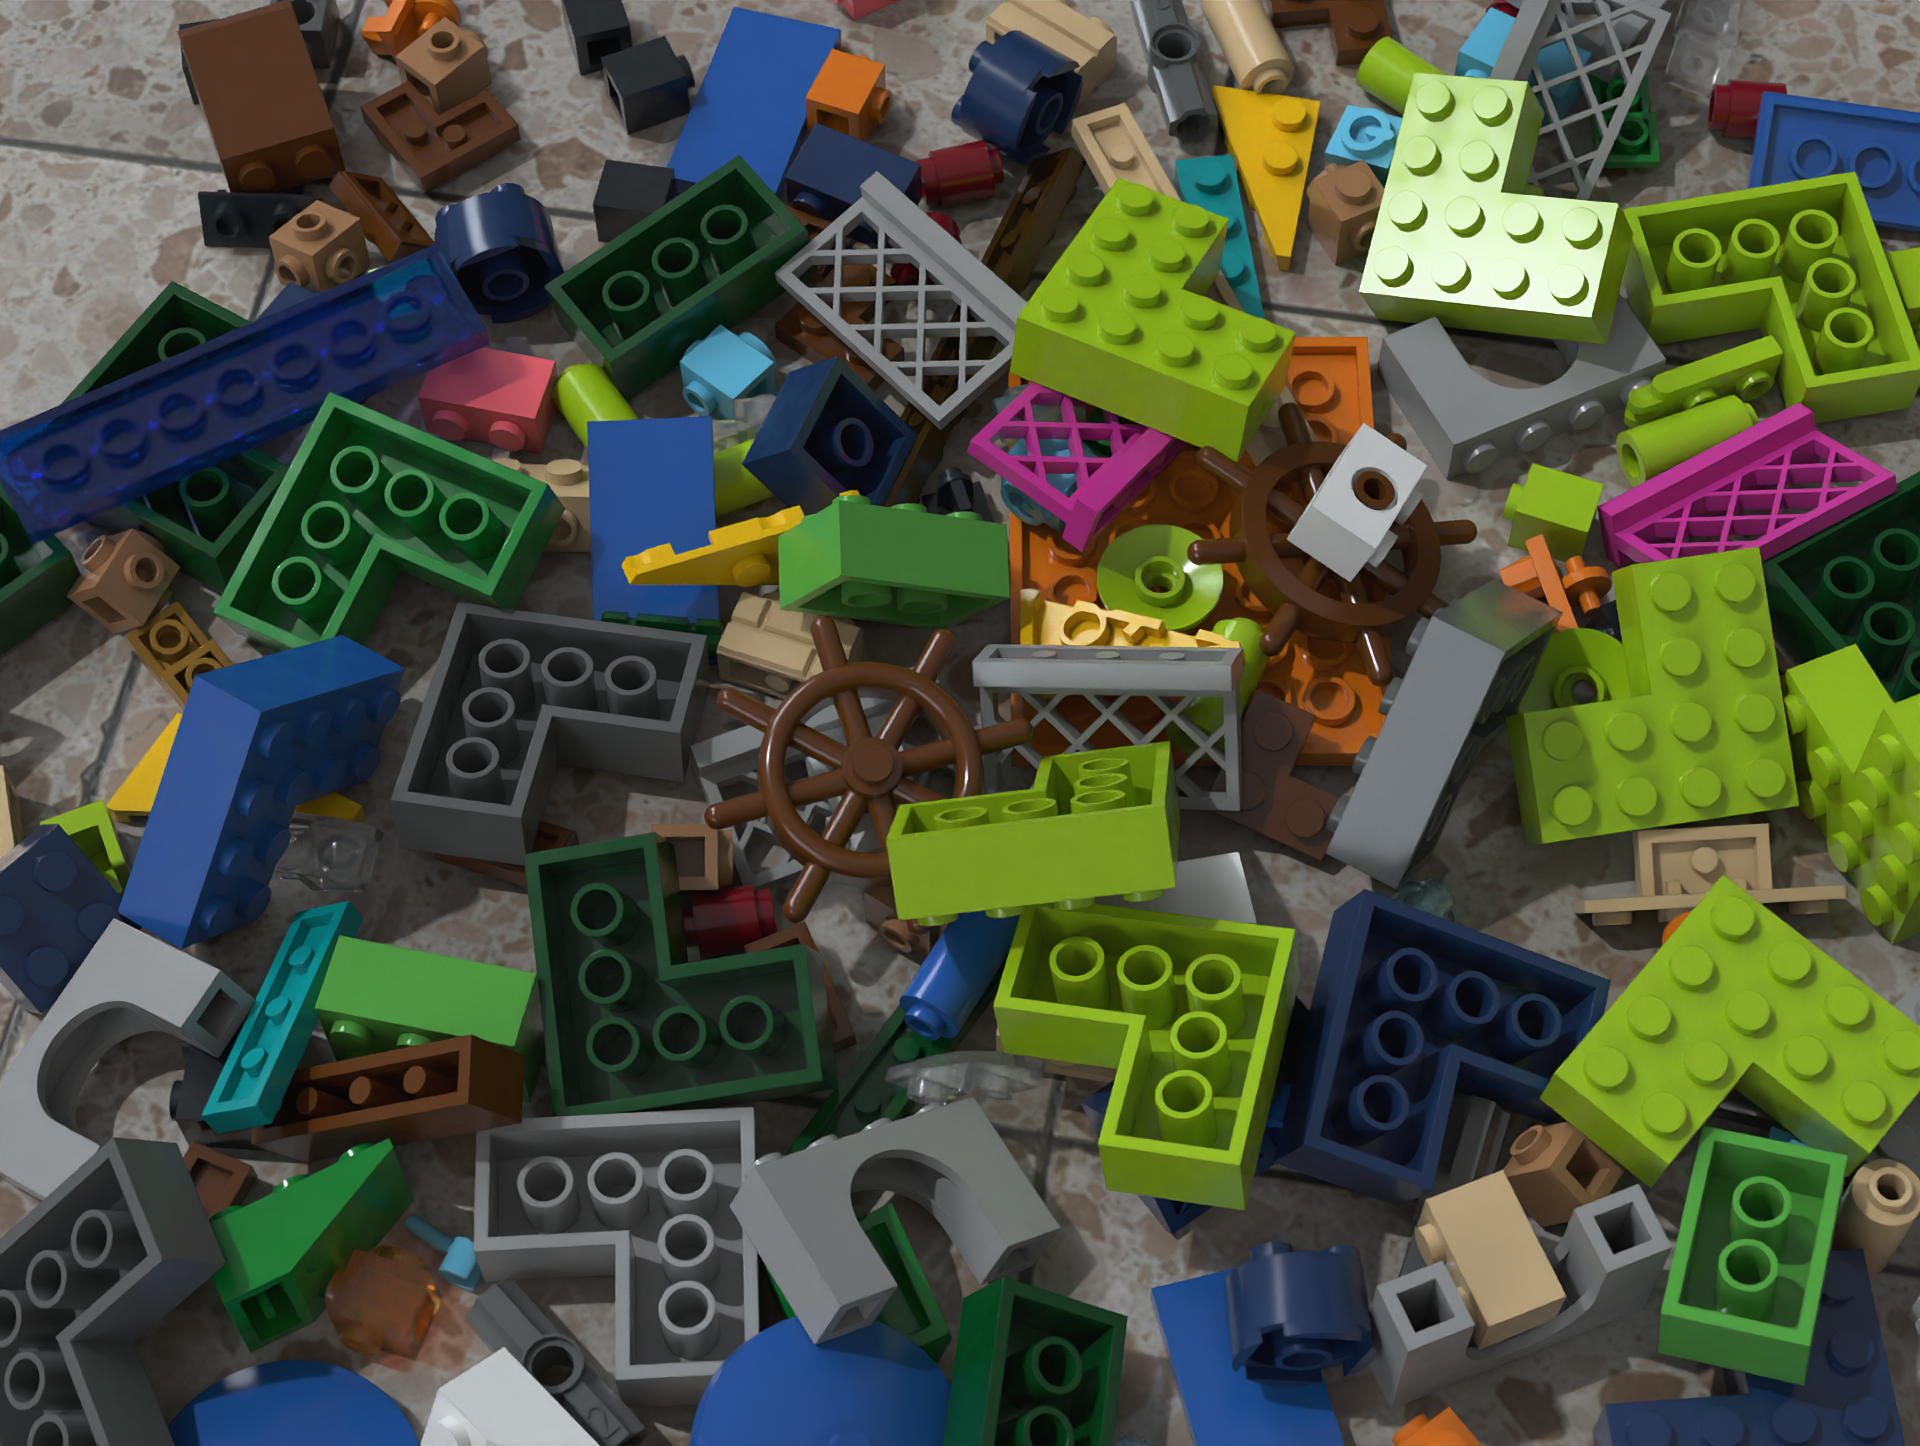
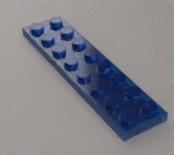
(235, 392)

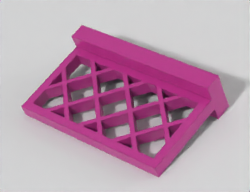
(1737, 478)
(1113, 479)

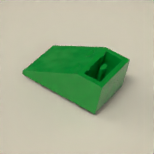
(297, 1237)

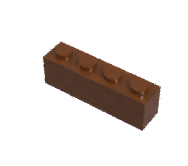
(399, 1096)

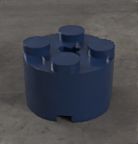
(1018, 96)
(500, 251)
(1298, 1314)

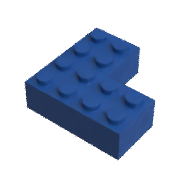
(239, 765)

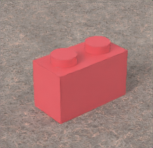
(491, 399)

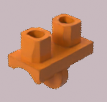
(405, 23)
(1539, 577)

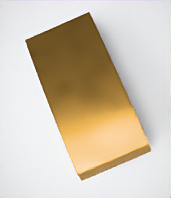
(175, 651)

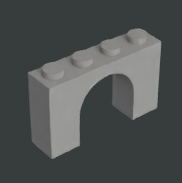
(1475, 422)
(119, 991)
(940, 1157)
(1602, 1263)

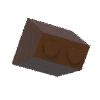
(262, 100)

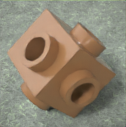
(320, 248)
(124, 580)

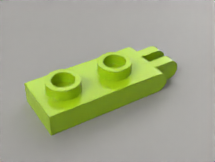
(1740, 371)

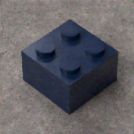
(828, 439)
(50, 915)

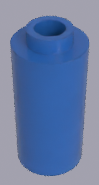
(957, 973)

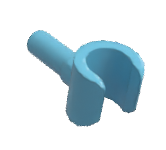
(460, 1262)

